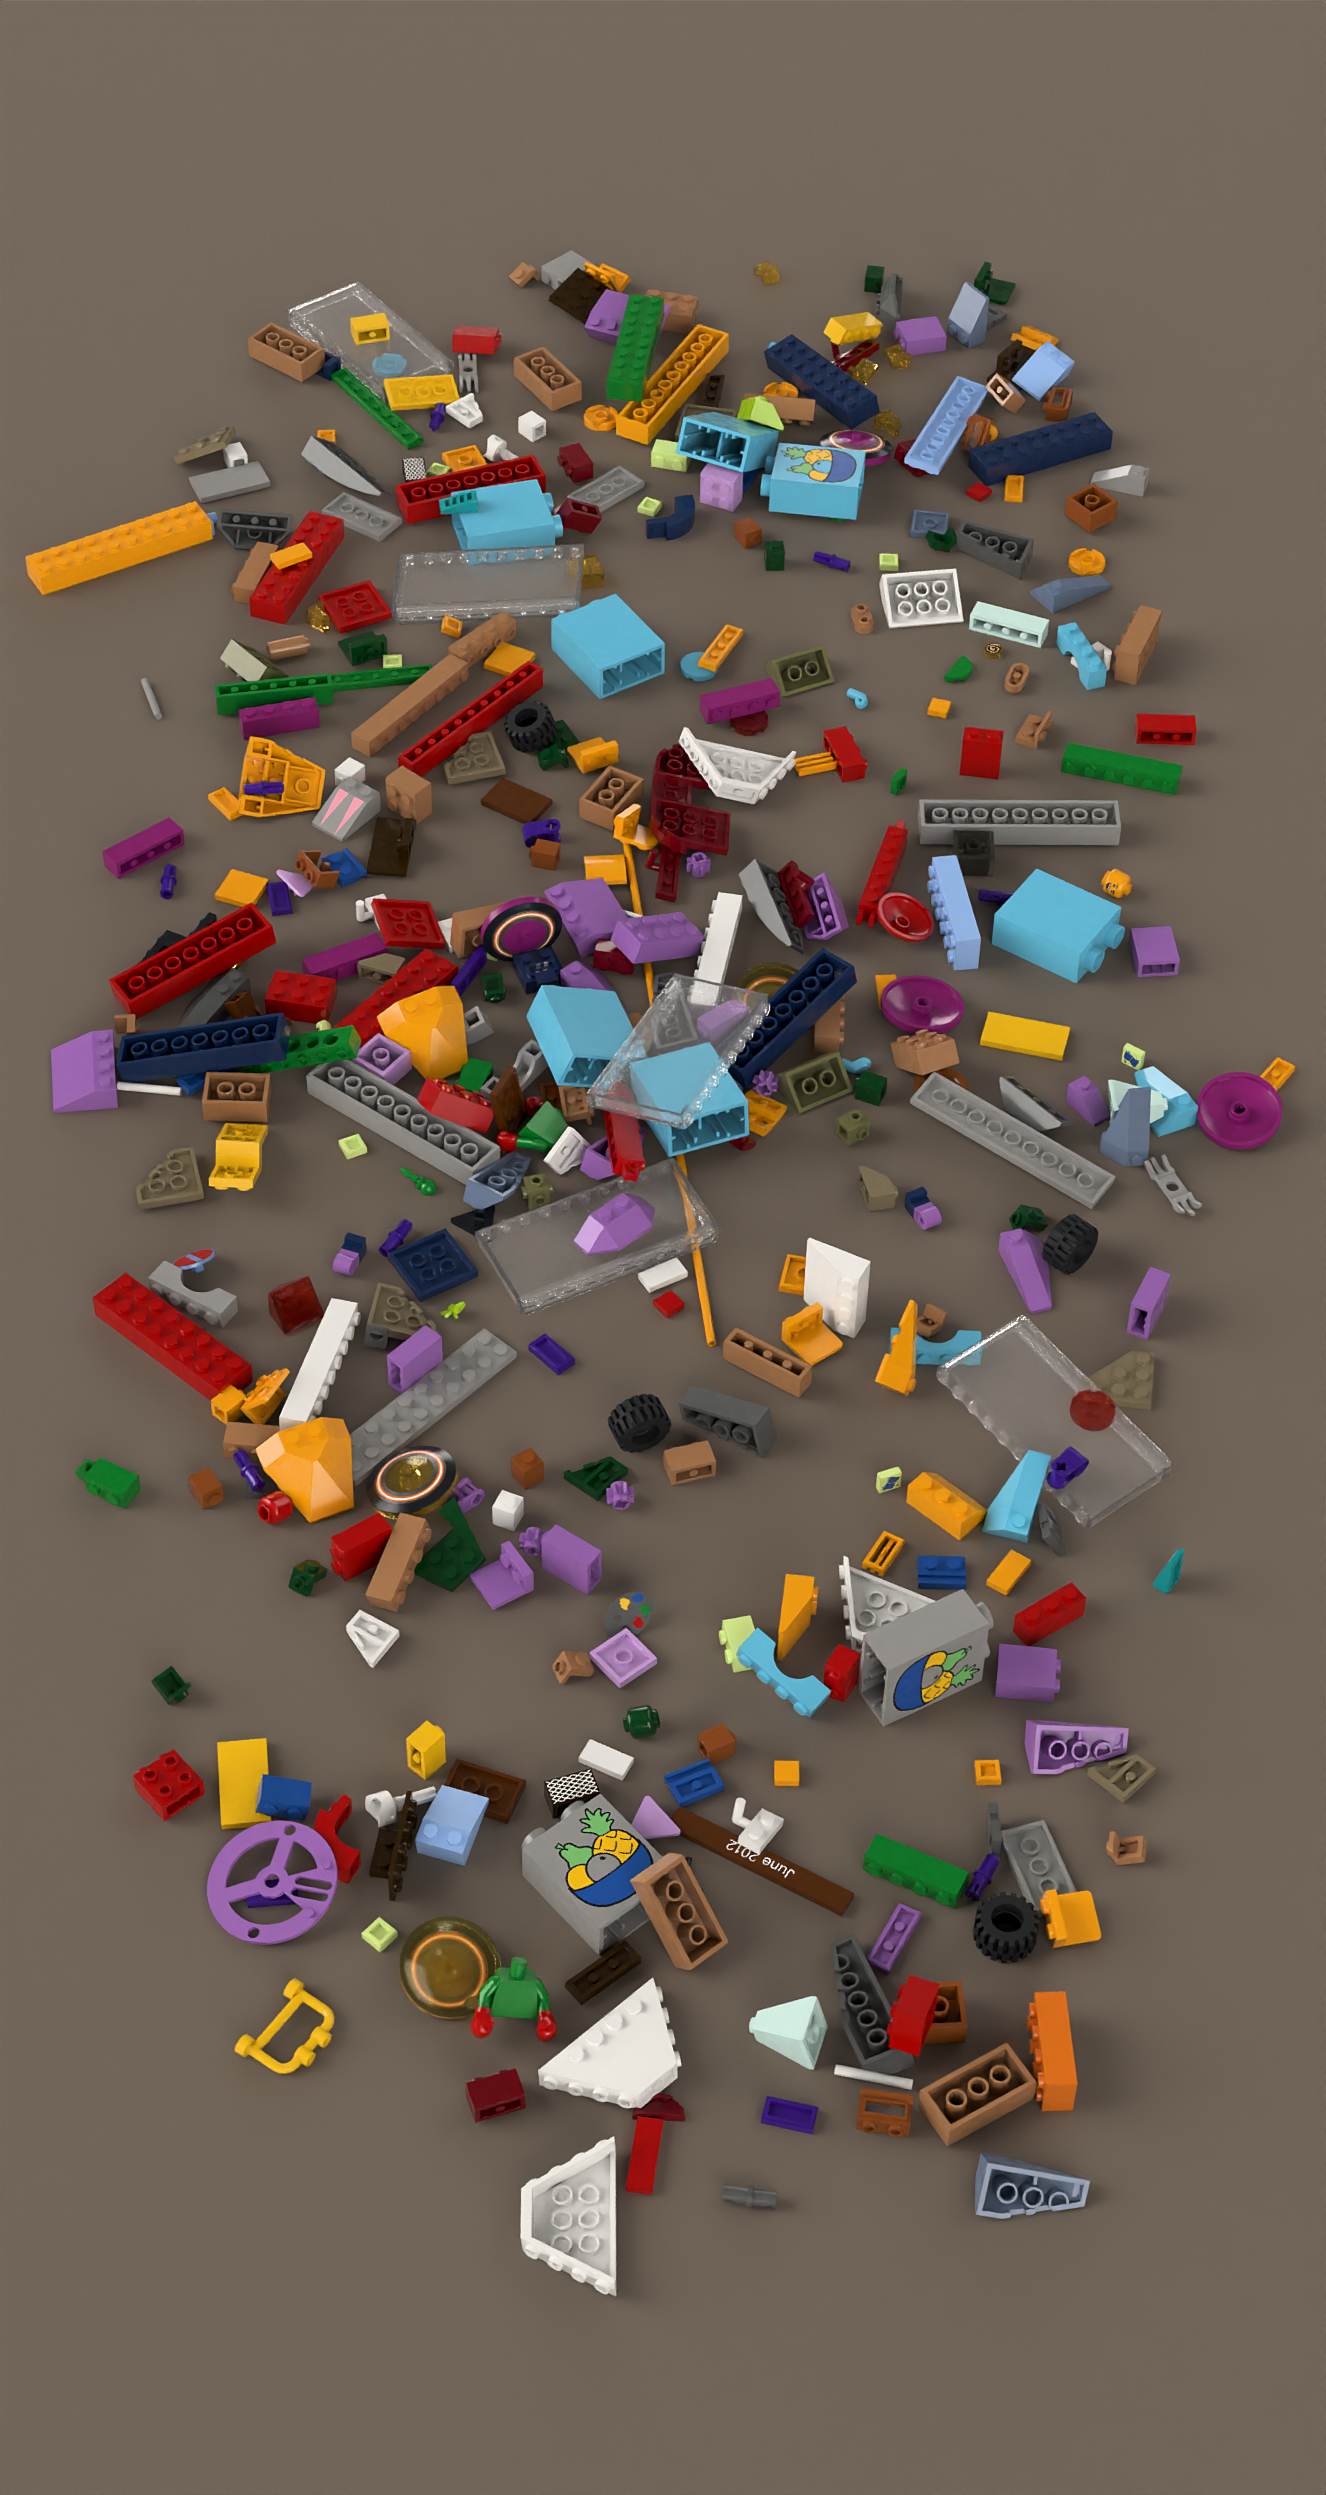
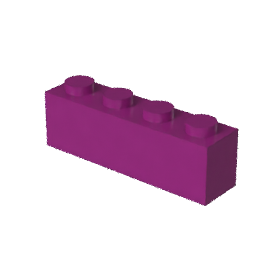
(739, 701)
(279, 718)
(143, 848)
(343, 959)

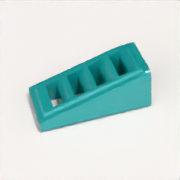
(460, 503)
(1170, 1574)

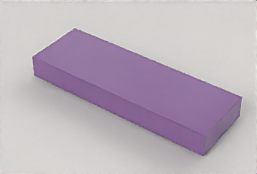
(893, 1938)

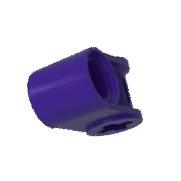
(541, 830)
(1066, 1468)

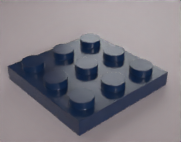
(433, 1265)

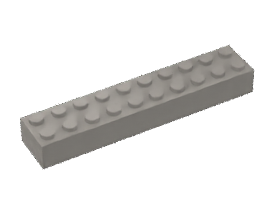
(1022, 821)
(401, 1119)

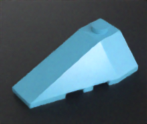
(1181, 1107)
(1016, 1504)

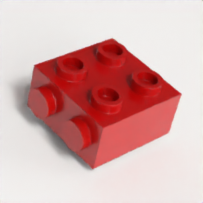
(168, 1785)

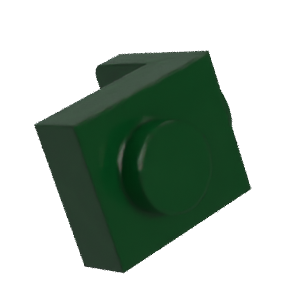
(942, 542)
(551, 756)
(493, 988)
(1028, 1217)
(305, 1575)
(171, 1686)

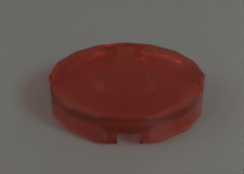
(750, 724)
(1089, 1415)

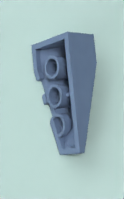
(1068, 591)
(1129, 1130)
(496, 1180)
(1017, 2187)

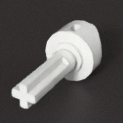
(497, 450)
(385, 1807)

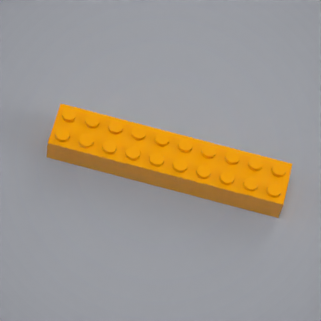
(673, 384)
(119, 548)

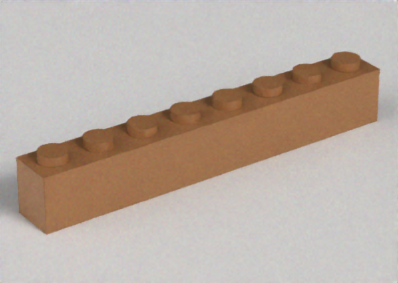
(409, 705)

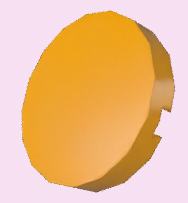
(783, 390)
(600, 418)
(1086, 562)

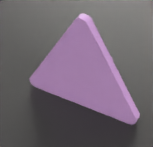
(295, 882)
(653, 1822)

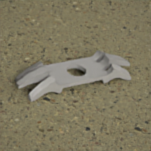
(468, 376)
(1167, 1177)

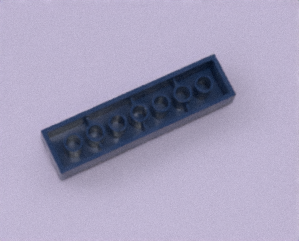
(822, 381)
(1040, 448)
(793, 1012)
(203, 1048)

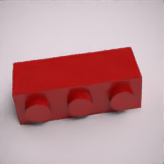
(1165, 729)
(845, 753)
(1049, 1614)

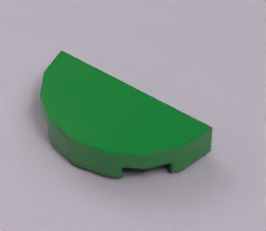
(960, 670)

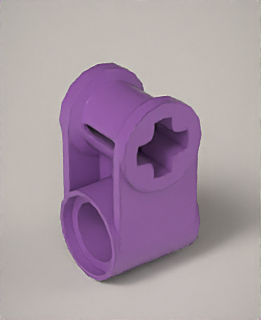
(467, 1495)

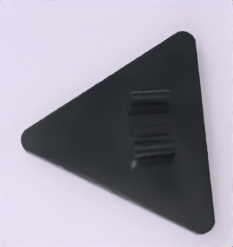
(475, 1220)

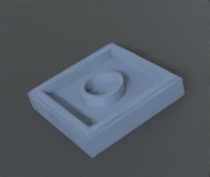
(928, 521)

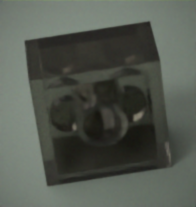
(974, 852)

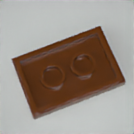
(516, 801)
(508, 1102)
(500, 1788)

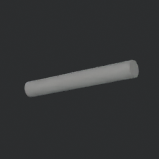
(151, 698)

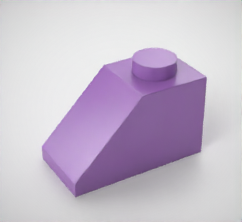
(1087, 1101)

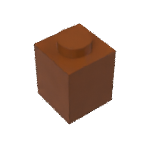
(747, 532)
(545, 854)
(527, 1468)
(206, 1488)
(717, 1743)

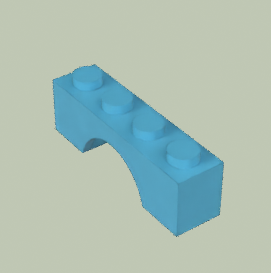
(1091, 668)
(941, 1352)
(804, 1693)

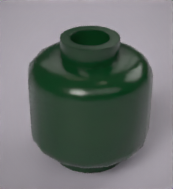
(641, 1721)

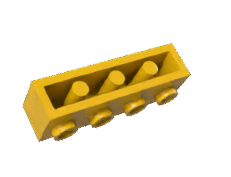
(853, 328)

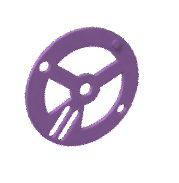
(221, 1896)

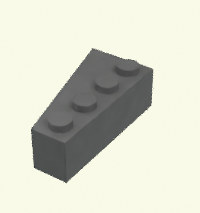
(996, 547)
(730, 1418)

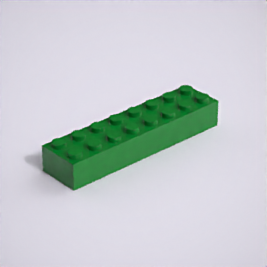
(635, 348)

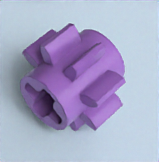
(698, 865)
(765, 1083)
(620, 1495)
(531, 1541)

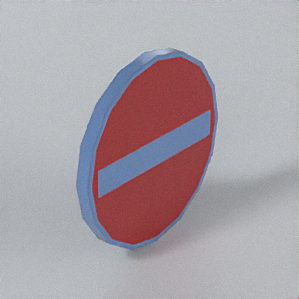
(195, 1260)

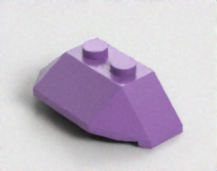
(828, 910)
(615, 1225)

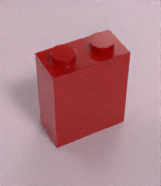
(476, 339)
(981, 752)
(359, 1546)

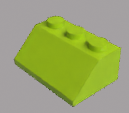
(761, 412)

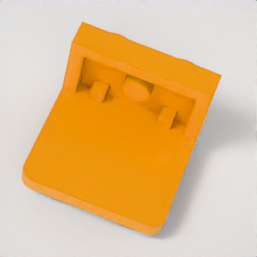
(608, 276)
(594, 754)
(631, 832)
(809, 1335)
(265, 1398)
(1070, 1918)

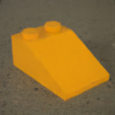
(797, 1607)

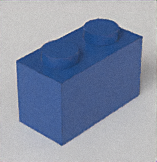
(283, 1797)

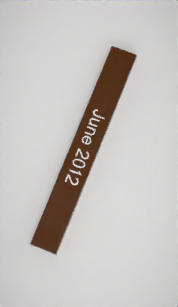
(764, 1864)

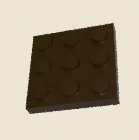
(578, 294)

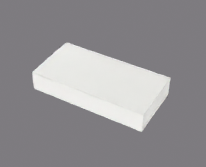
(662, 1275)
(606, 1759)

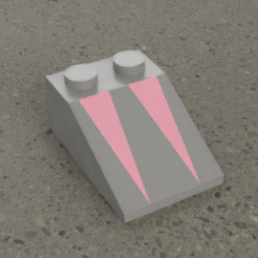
(347, 809)

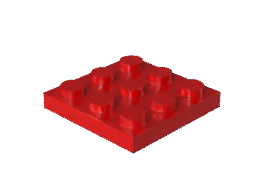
(355, 606)
(408, 923)

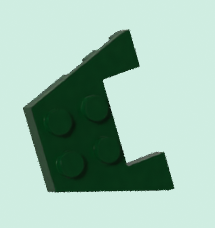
(454, 1555)

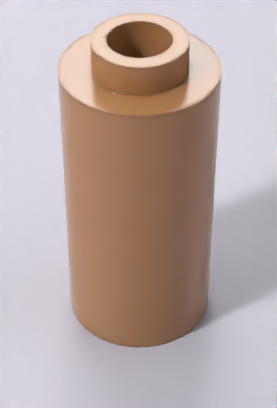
(287, 647)

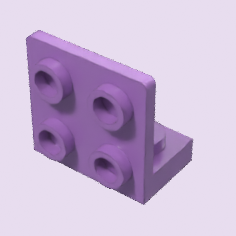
(505, 1578)

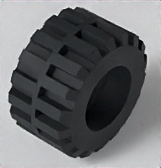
(530, 726)
(1070, 1244)
(639, 1423)
(1006, 1944)

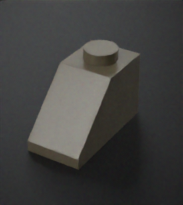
(380, 968)
(876, 1189)

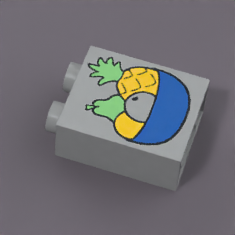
(924, 1656)
(587, 1870)

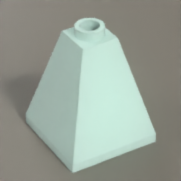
(1117, 1091)
(792, 2029)

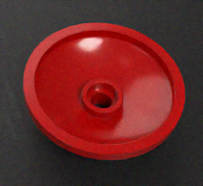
(905, 917)

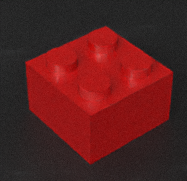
(912, 2015)

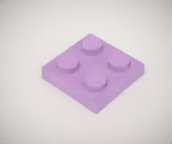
(623, 1658)

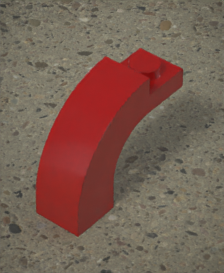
(328, 1826)

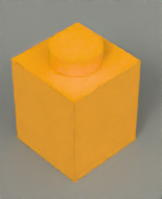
(227, 1404)

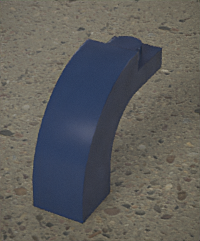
(675, 524)

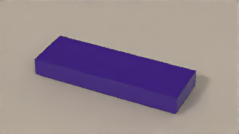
(470, 970)

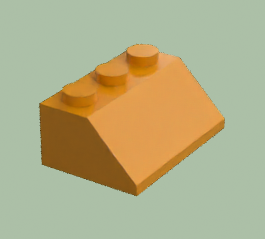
(945, 1504)

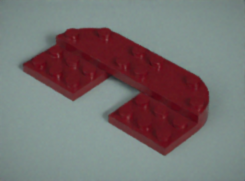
(671, 814)

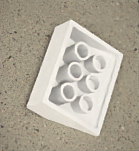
(921, 598)
(838, 1284)

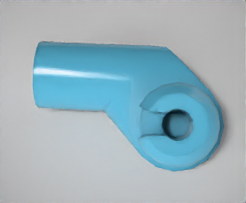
(859, 697)
(857, 1066)

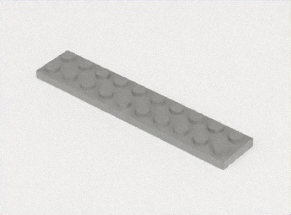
(1013, 1140)
(427, 1401)

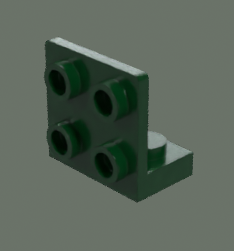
(997, 290)
(364, 647)

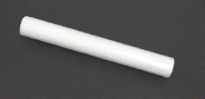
(149, 1088)
(875, 2077)

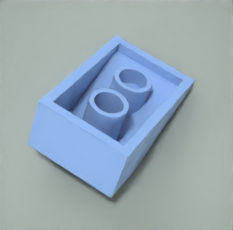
(1043, 371)
(451, 1825)

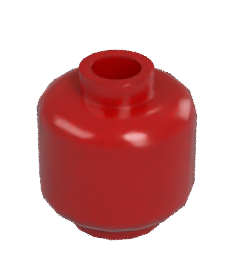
(275, 1507)

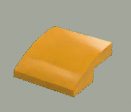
(1033, 337)
(609, 867)
(763, 1112)

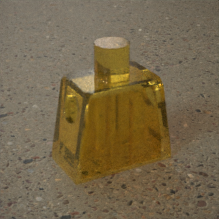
(592, 573)

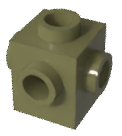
(853, 1126)
(536, 1191)

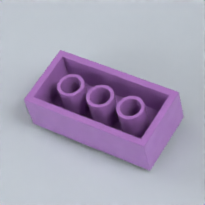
(657, 937)

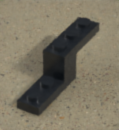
(170, 938)

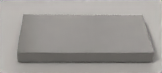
(229, 482)
(609, 488)
(362, 516)
(1035, 1862)

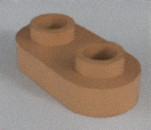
(862, 619)
(1016, 678)

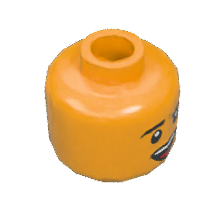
(1116, 883)

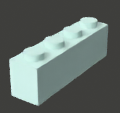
(1009, 624)

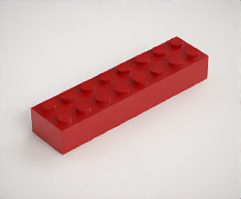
(420, 498)
(285, 588)
(193, 961)
(417, 976)
(171, 1338)

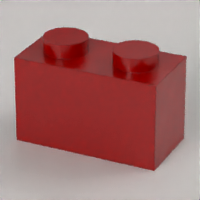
(842, 1672)

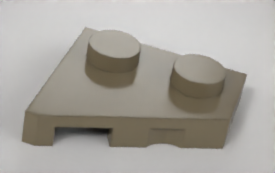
(1123, 1776)

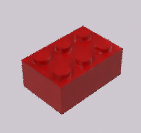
(301, 996)
(456, 1104)

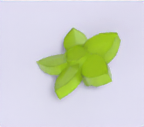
(453, 1309)

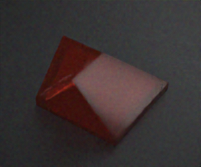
(294, 1305)

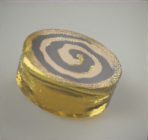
(992, 651)

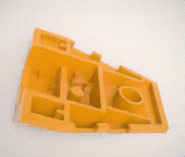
(272, 763)
(430, 1028)
(312, 1466)

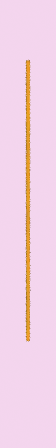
(680, 1159)

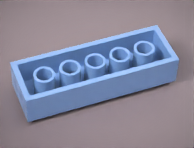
(954, 913)

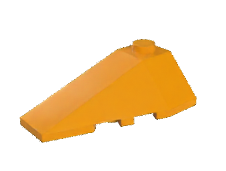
(899, 1366)

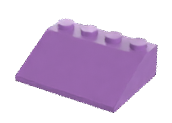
(607, 316)
(586, 912)
(85, 1073)

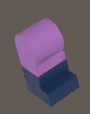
(922, 1208)
(350, 1254)

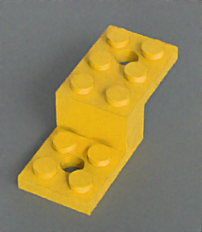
(238, 1156)

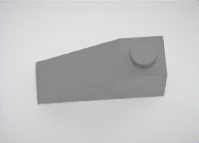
(1124, 479)
(476, 1025)

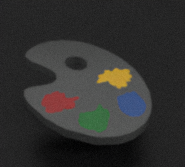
(634, 1610)

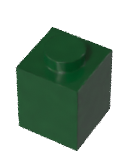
(874, 279)
(774, 555)
(870, 1088)

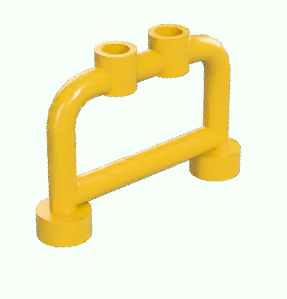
(304, 2054)

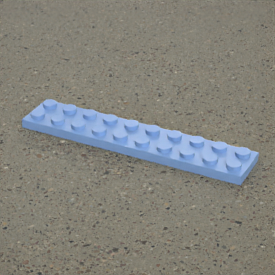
(946, 425)

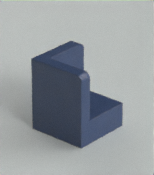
(331, 365)

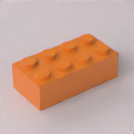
(1052, 2051)

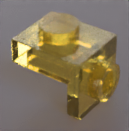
(768, 272)
(897, 357)
(863, 371)
(887, 420)
(317, 617)

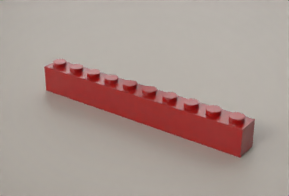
(472, 719)

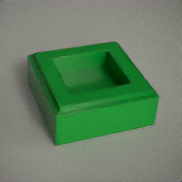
(898, 781)

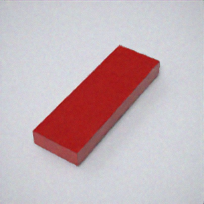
(644, 2155)

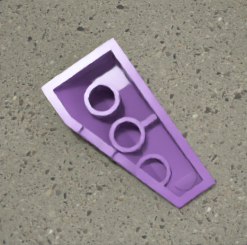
(584, 976)
(597, 1159)
(1028, 1269)
(1066, 1745)

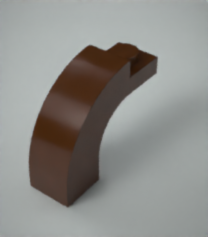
(243, 1006)

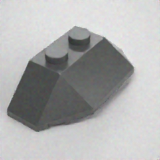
(890, 301)
(247, 527)
(1029, 1107)

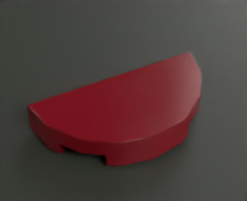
(661, 2107)

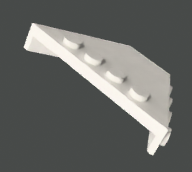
(735, 771)
(873, 1602)
(621, 2056)
(572, 2217)

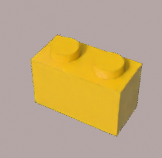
(370, 328)
(426, 1749)

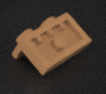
(1034, 730)
(575, 1104)

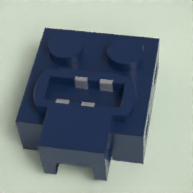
(537, 969)

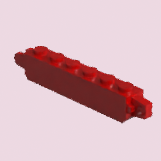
(883, 873)
(624, 1145)

